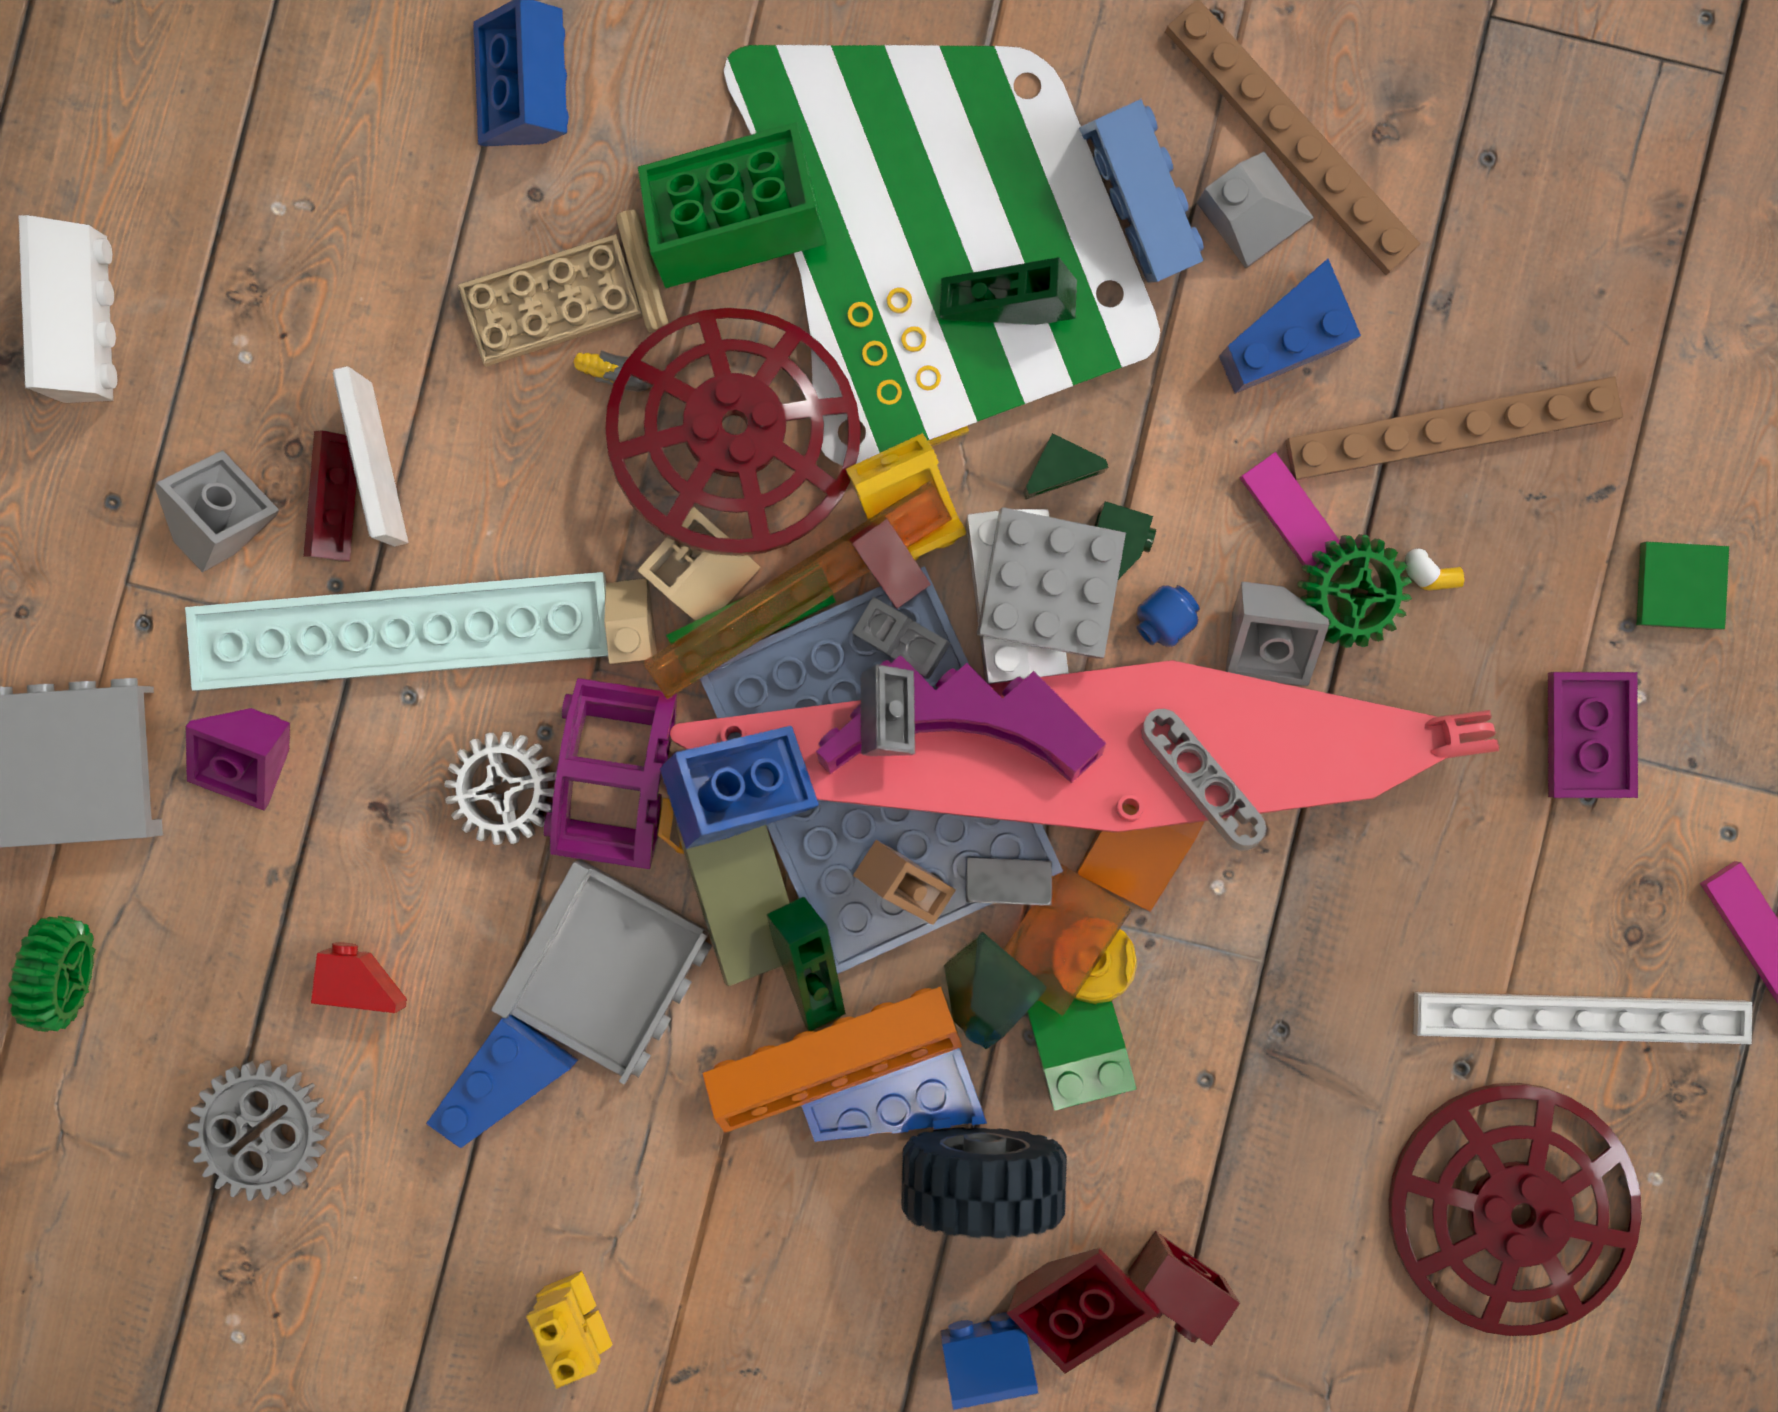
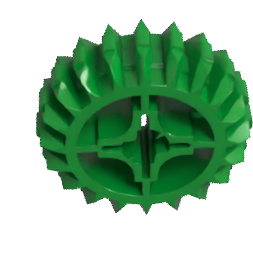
(1356, 574)
(52, 973)

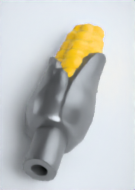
(606, 369)

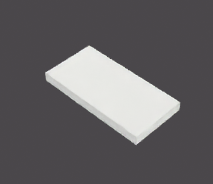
(370, 457)

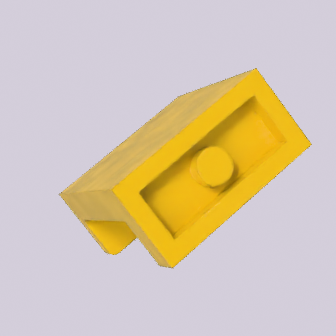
(897, 473)

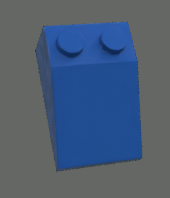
(737, 785)

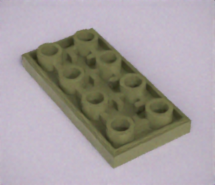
(736, 889)

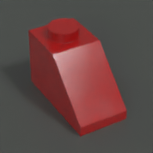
(354, 981)

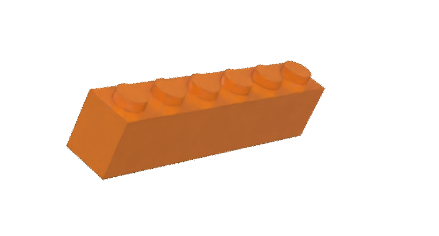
(831, 1059)

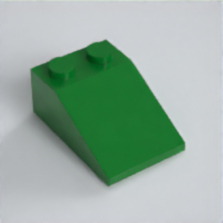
(1081, 1052)

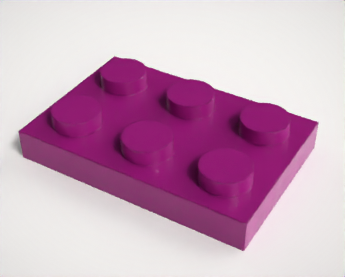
(1593, 734)

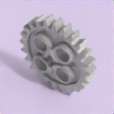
(282, 1159)

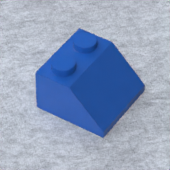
(987, 1361)

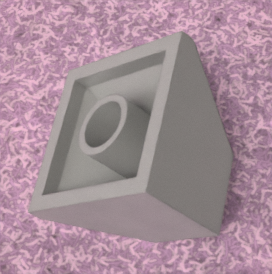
(1253, 208)
(213, 509)
(1274, 635)

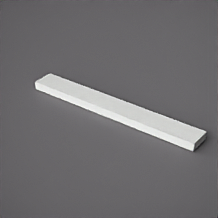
(1582, 1018)

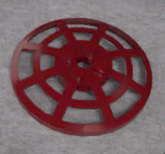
(727, 453)
(1499, 1193)

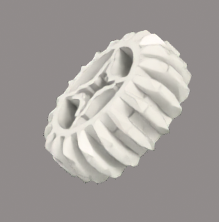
(466, 795)

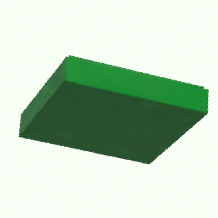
(1682, 585)

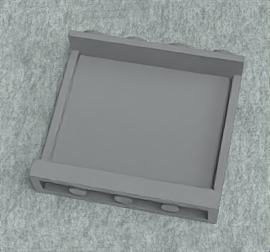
(74, 764)
(604, 970)

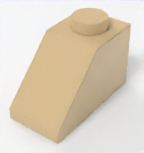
(629, 622)

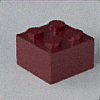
(1184, 1289)

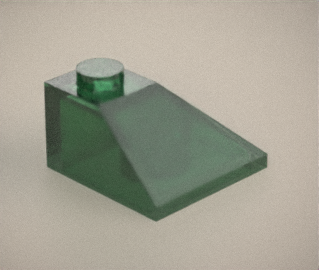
(988, 990)

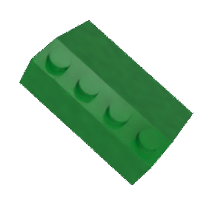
(730, 206)

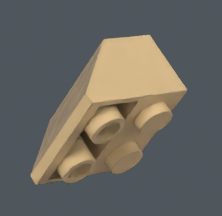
(694, 578)

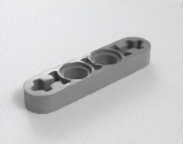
(1208, 775)

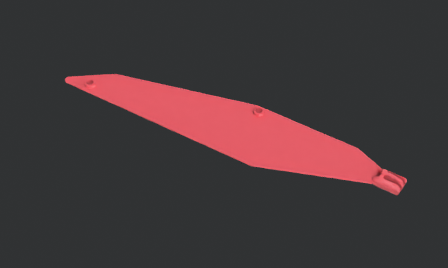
(1271, 738)

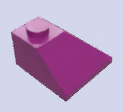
(238, 754)

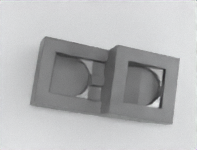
(899, 635)

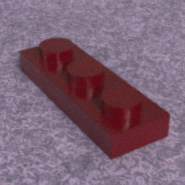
(330, 499)

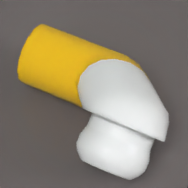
(1428, 575)

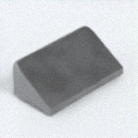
(887, 711)
(1009, 881)

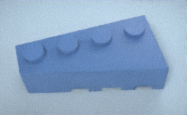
(1144, 190)

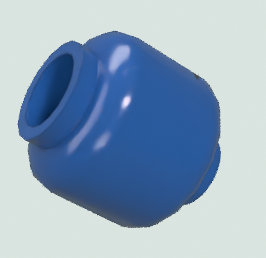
(1167, 616)

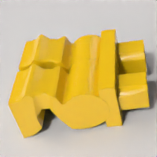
(565, 1336)

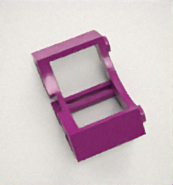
(604, 841)

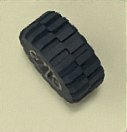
(984, 1182)

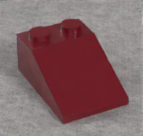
(1079, 1307)

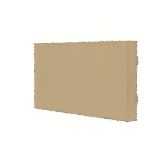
(550, 300)

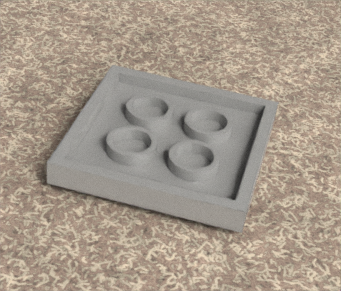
(1051, 583)

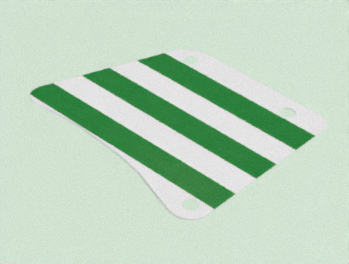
(931, 176)

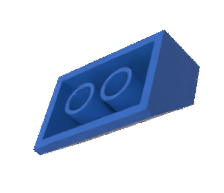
(520, 74)

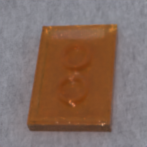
(1067, 938)

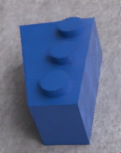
(1292, 333)

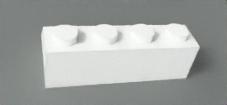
(66, 310)
(1002, 658)

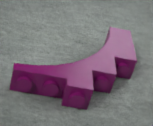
(964, 702)

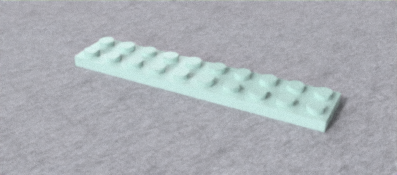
(397, 631)

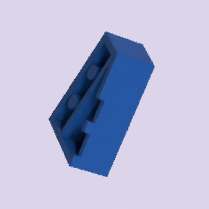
(500, 1077)

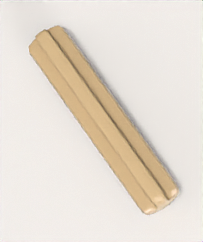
(642, 270)

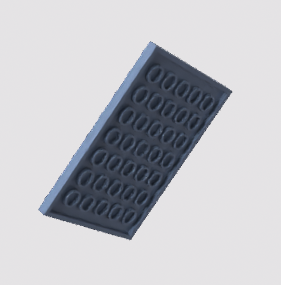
(825, 845)

